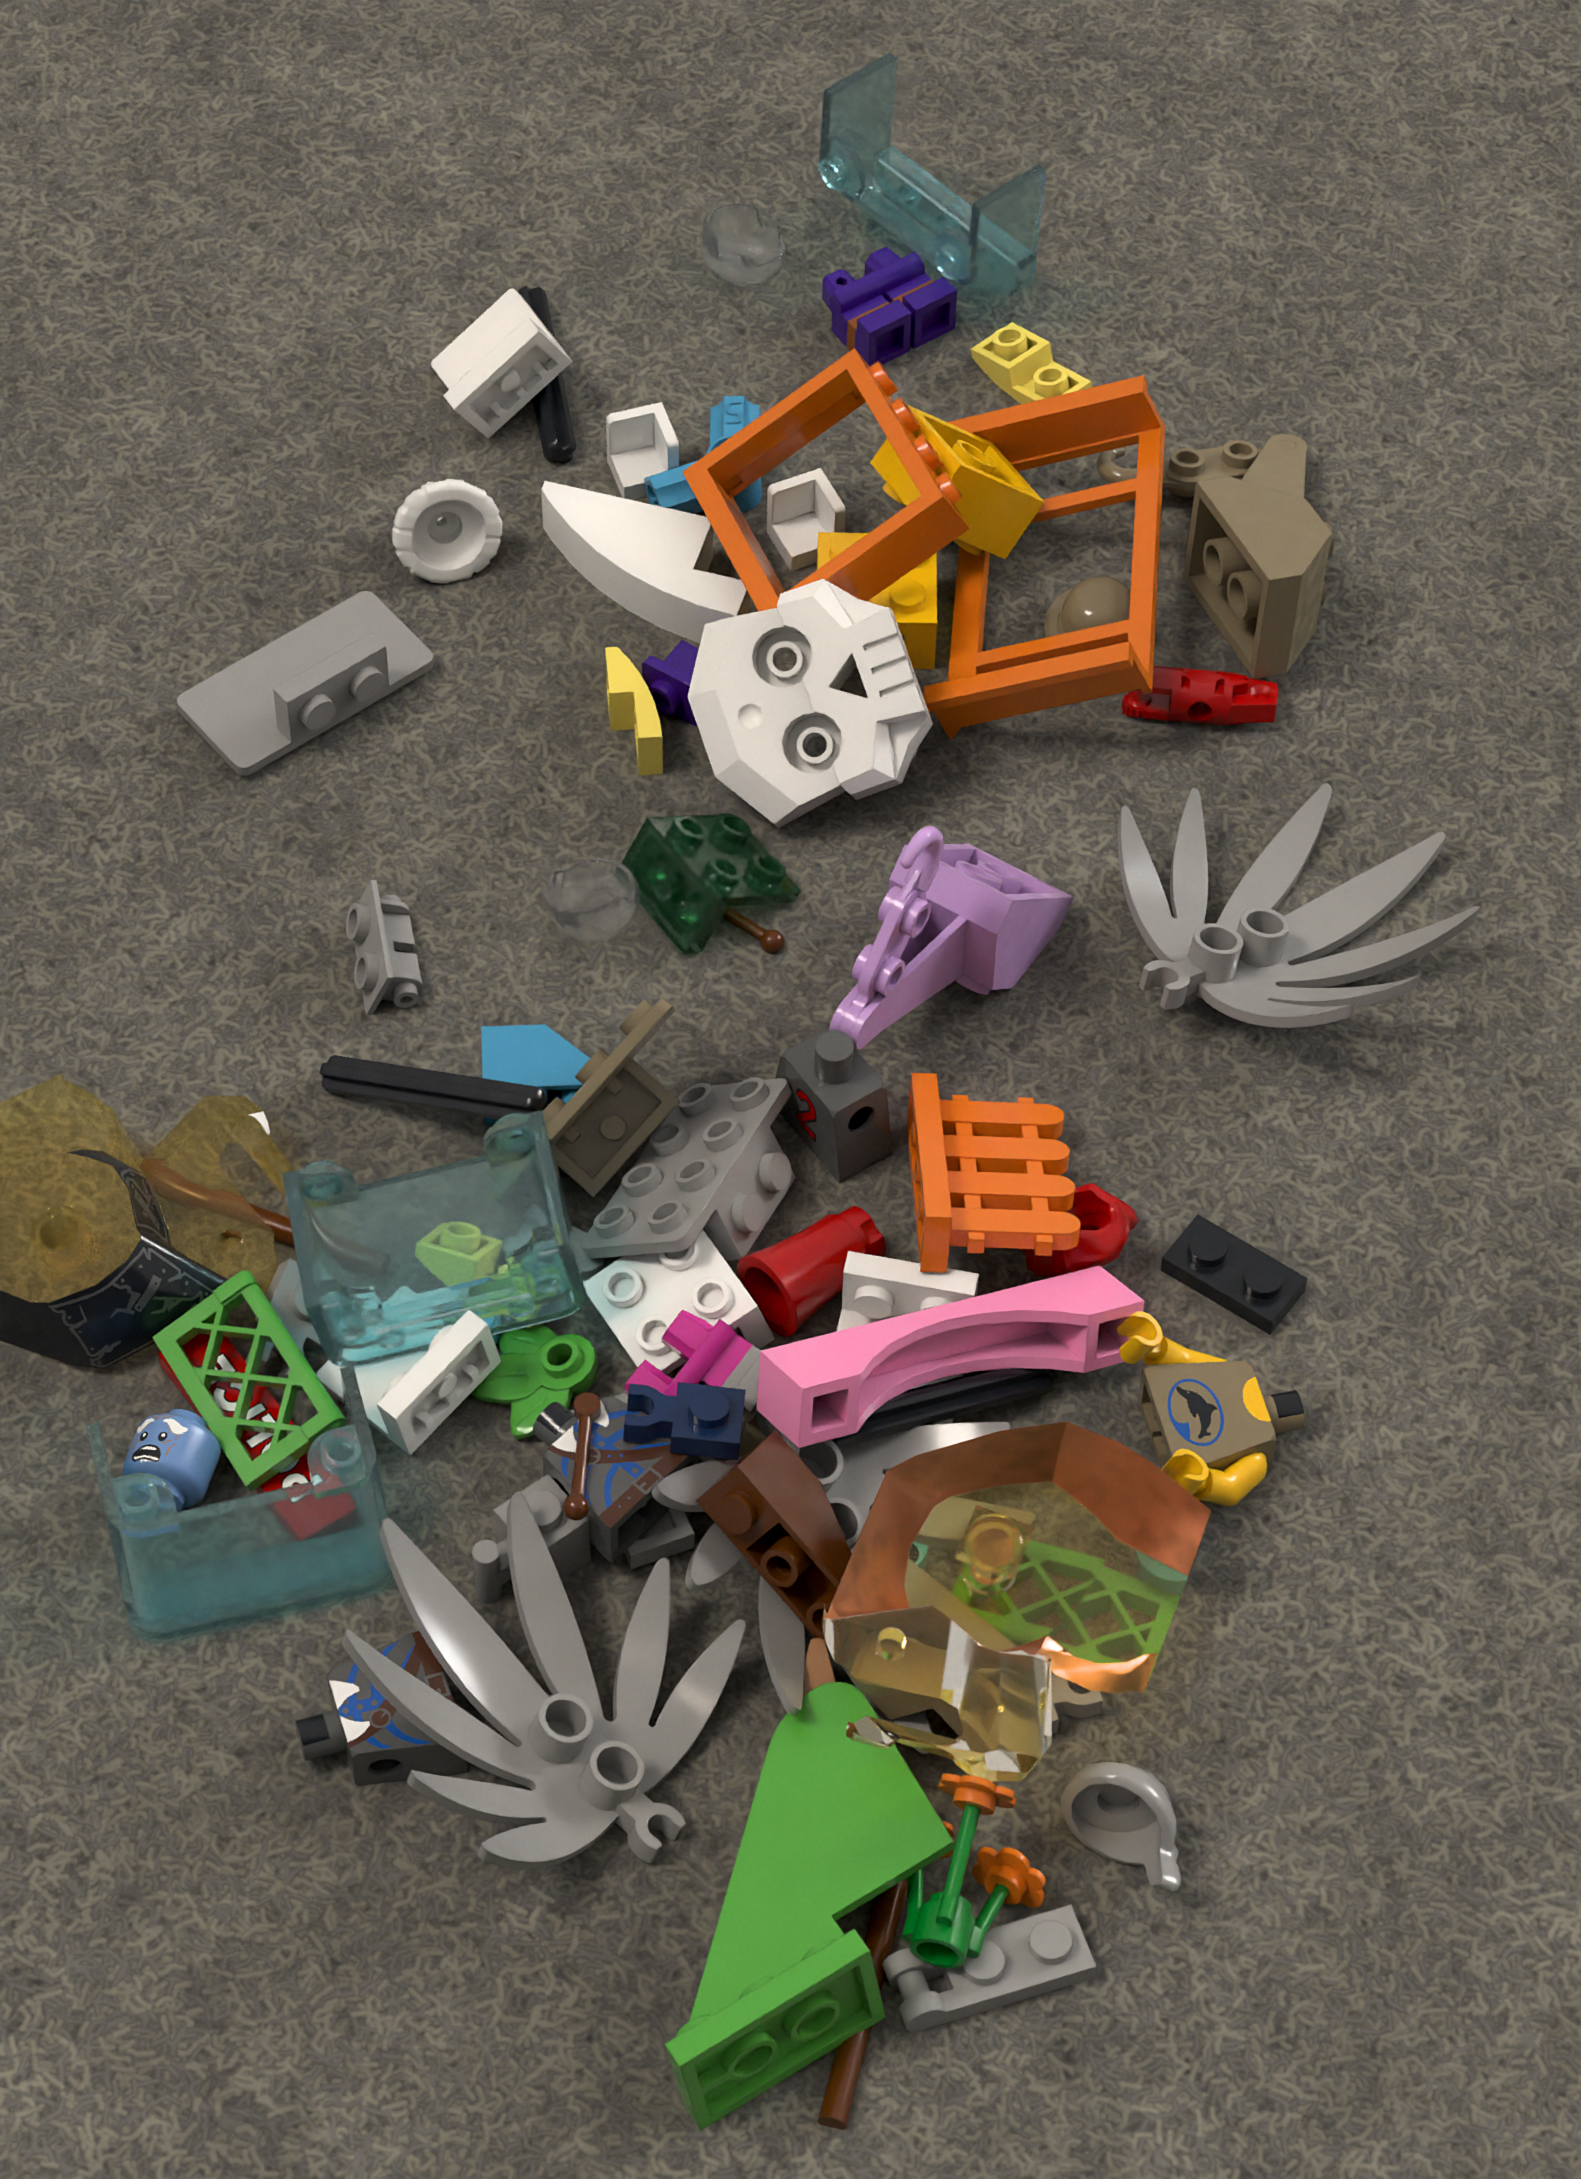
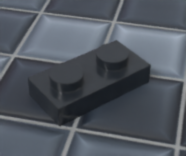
(1233, 1274)

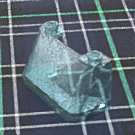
(424, 1247)

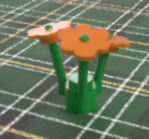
(944, 1928)

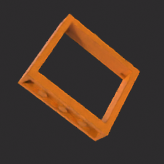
(787, 427)

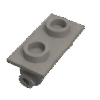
(378, 930)

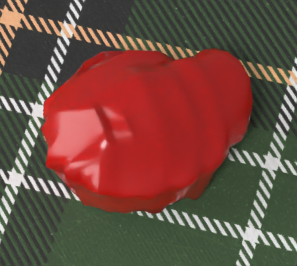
(1102, 1235)

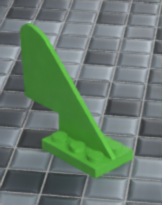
(820, 1840)

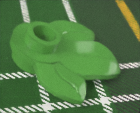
(533, 1374)

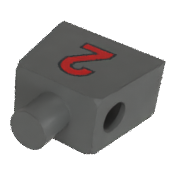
(836, 1103)

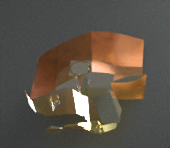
(1008, 1567)

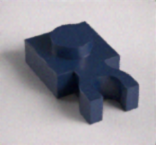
(698, 1419)

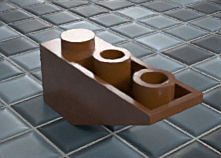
(783, 1527)

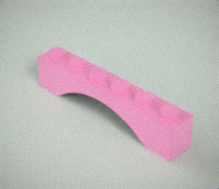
(840, 1378)

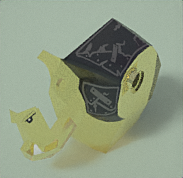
(116, 1243)

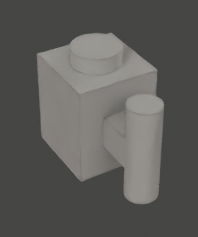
(565, 1539)

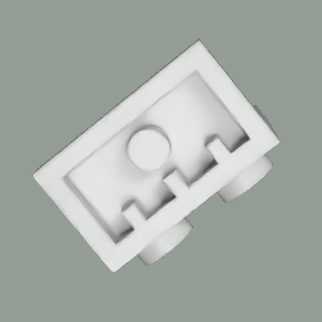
(499, 363)
(889, 1287)
(647, 1292)
(419, 1391)

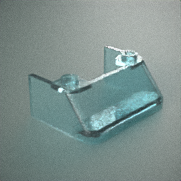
(974, 245)
(252, 1553)

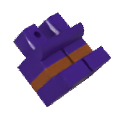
(889, 306)

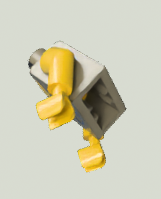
(1206, 1414)

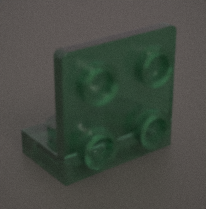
(698, 869)

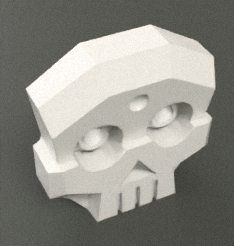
(762, 717)

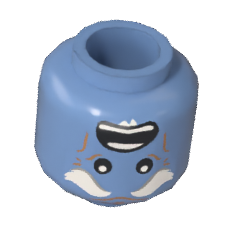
(177, 1451)

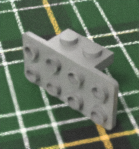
(305, 682)
(704, 1169)

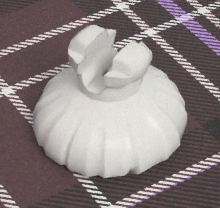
(447, 531)

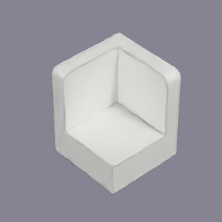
(639, 446)
(799, 511)

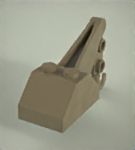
(1251, 544)

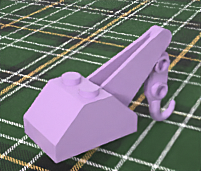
(946, 921)

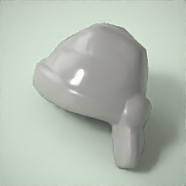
(1124, 1818)

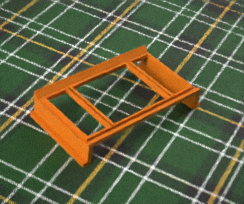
(1031, 438)

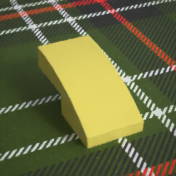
(634, 708)

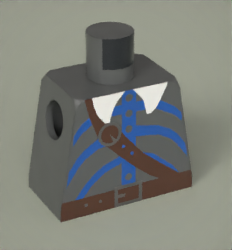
(617, 1472)
(372, 1732)

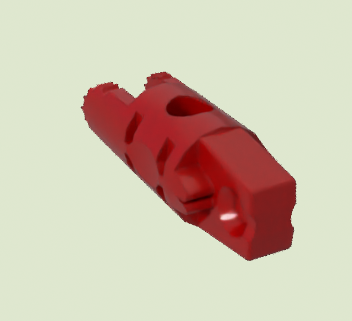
(1204, 698)

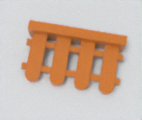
(986, 1175)

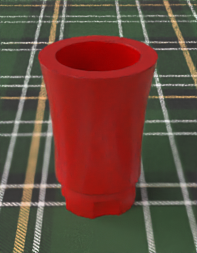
(807, 1268)

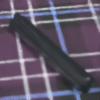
(551, 402)
(429, 1088)
(951, 1400)

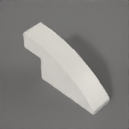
(643, 557)

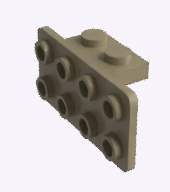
(613, 1107)

